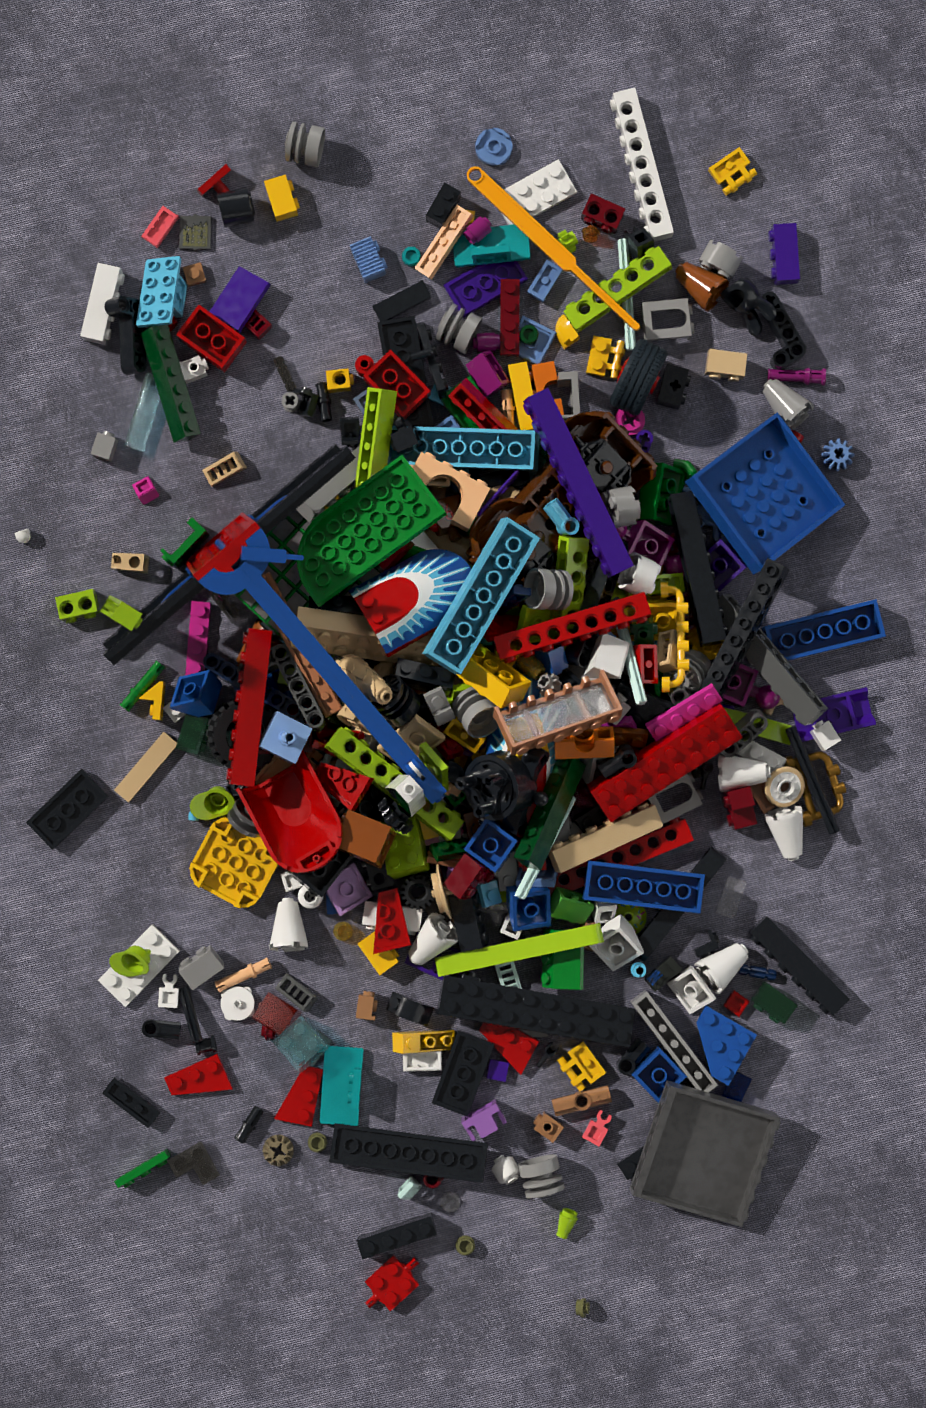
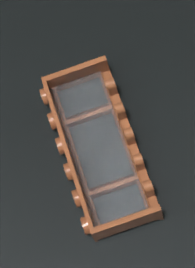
(558, 714)

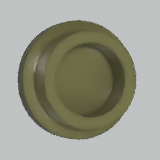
(317, 1142)
(465, 1245)
(582, 1307)

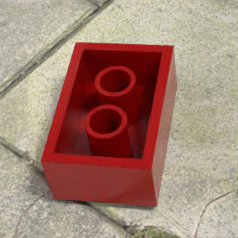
(211, 338)
(394, 375)

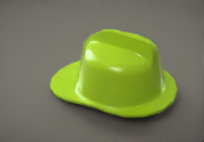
(212, 803)
(131, 961)

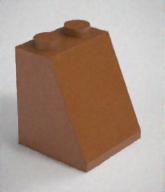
(366, 838)

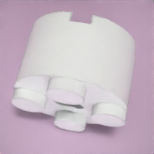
(640, 576)

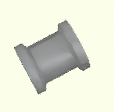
(288, 407)

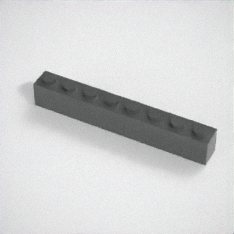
(776, 669)

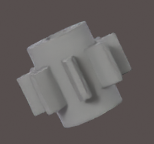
(549, 682)

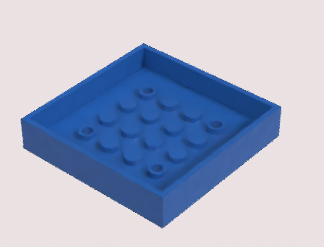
(765, 493)

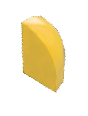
(565, 332)

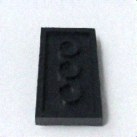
(67, 809)
(463, 1073)

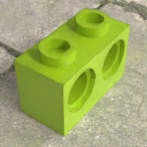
(77, 600)

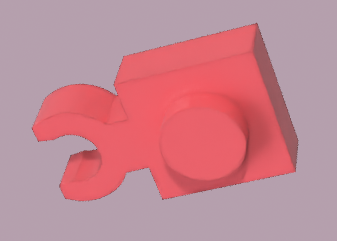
(596, 1131)

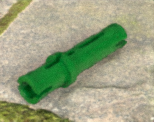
(142, 686)

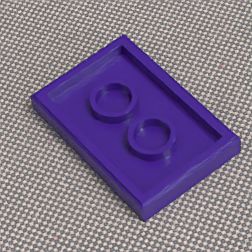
(239, 298)

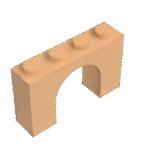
(471, 491)

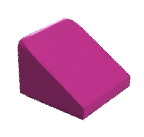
(145, 490)

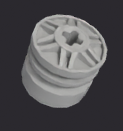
(305, 144)
(458, 328)
(549, 589)
(698, 669)
(475, 713)
(542, 1180)

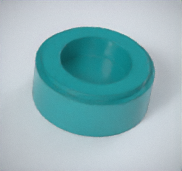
(411, 256)

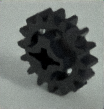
(395, 815)

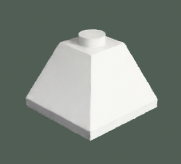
(619, 943)

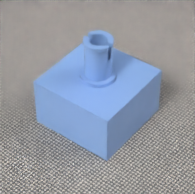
(285, 737)

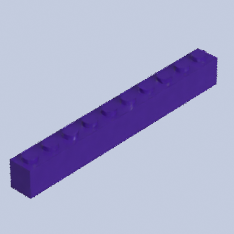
(577, 482)

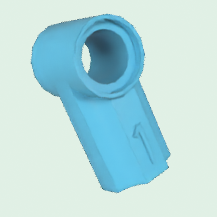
(560, 517)

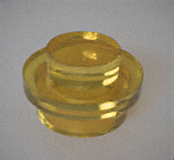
(343, 931)

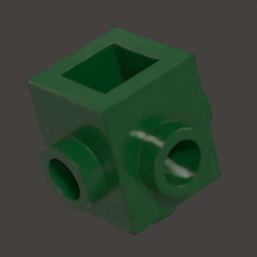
(644, 632)

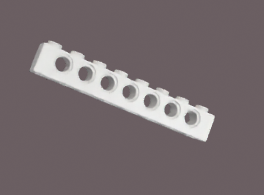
(629, 100)

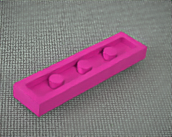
(198, 636)
(684, 712)

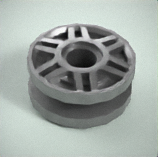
(241, 821)

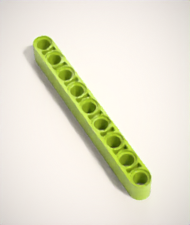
(519, 949)

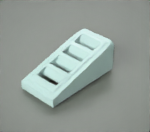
(512, 969)
(409, 1188)

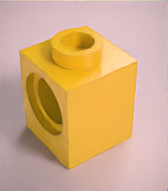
(332, 375)

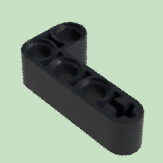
(778, 329)
(131, 343)

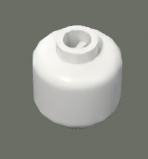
(308, 902)
(505, 1169)

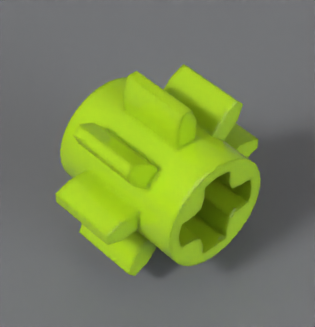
(568, 240)

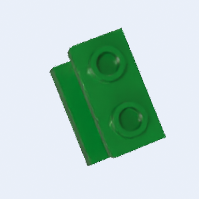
(188, 547)

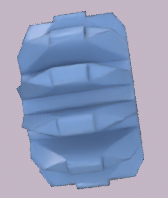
(844, 458)

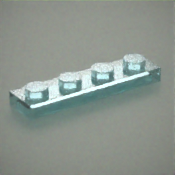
(143, 415)

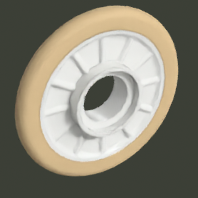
(794, 792)

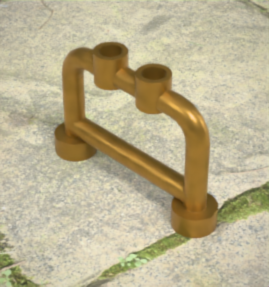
(837, 788)

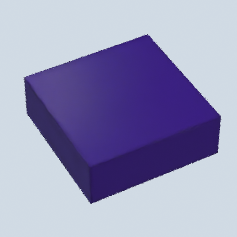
(497, 1070)

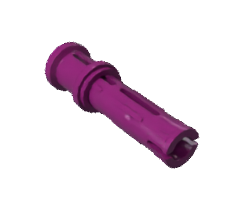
(806, 376)

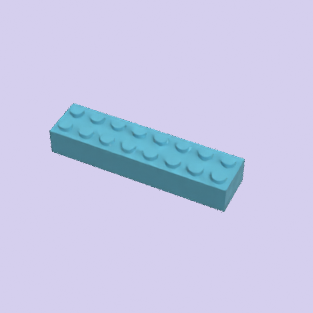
(476, 448)
(481, 595)

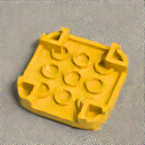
(232, 865)

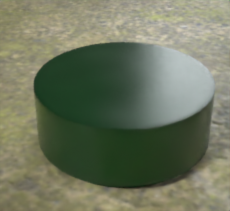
(528, 334)

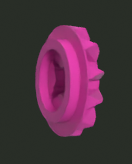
(638, 422)

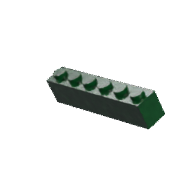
(170, 383)
(547, 819)

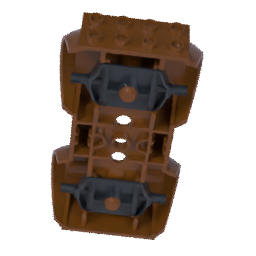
(612, 462)

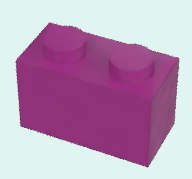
(487, 373)

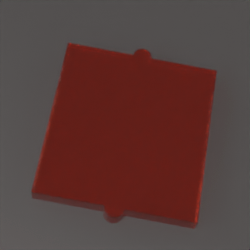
(274, 1013)

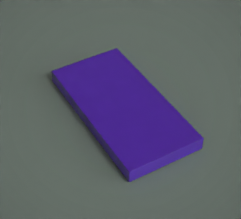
(481, 284)

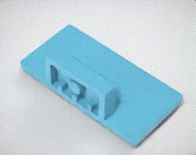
(161, 292)

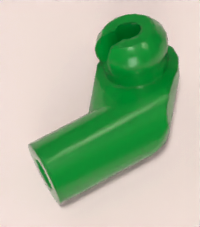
(686, 465)

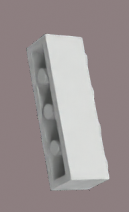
(104, 287)

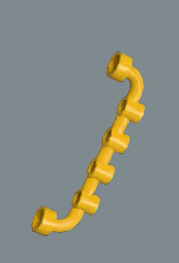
(682, 644)

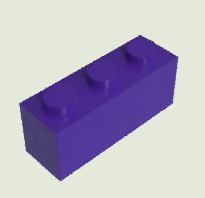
(784, 254)

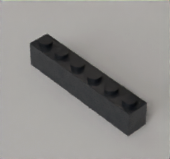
(802, 969)

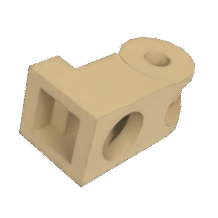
(130, 562)

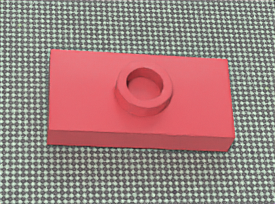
(160, 226)

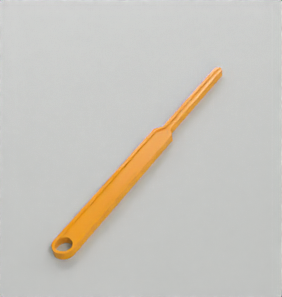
(542, 238)

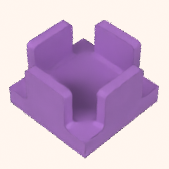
(483, 1120)

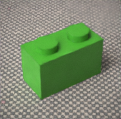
(570, 906)

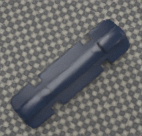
(758, 972)

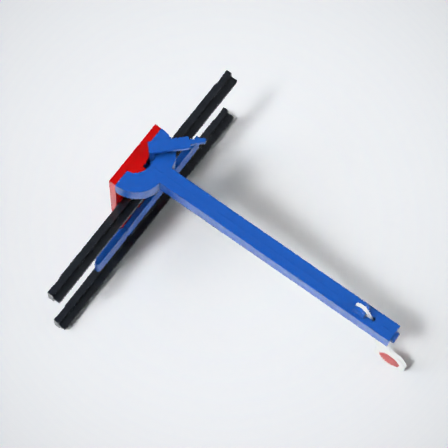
(234, 563)

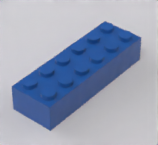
(827, 630)
(643, 886)

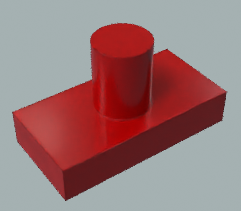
(215, 182)

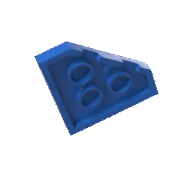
(723, 1043)

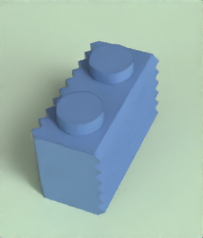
(368, 259)

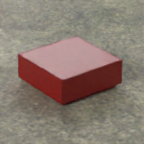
(736, 1003)

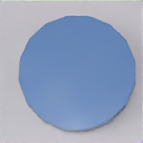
(494, 147)

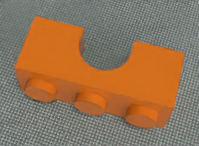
(542, 376)
(597, 746)

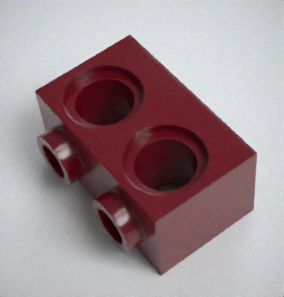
(605, 209)

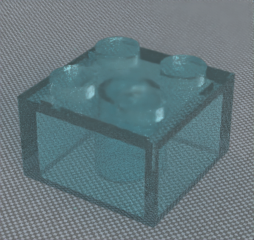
(301, 1043)

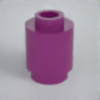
(478, 230)
(486, 342)

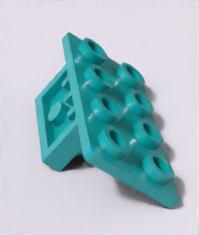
(500, 245)
(341, 1085)

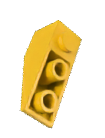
(422, 1041)

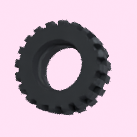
(217, 733)

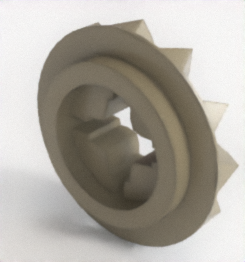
(287, 1148)

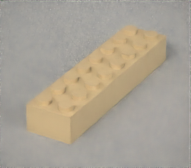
(352, 634)

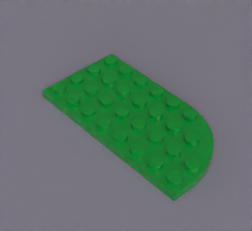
(365, 529)

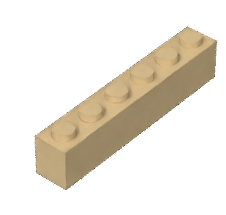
(604, 837)

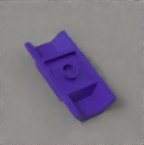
(844, 712)

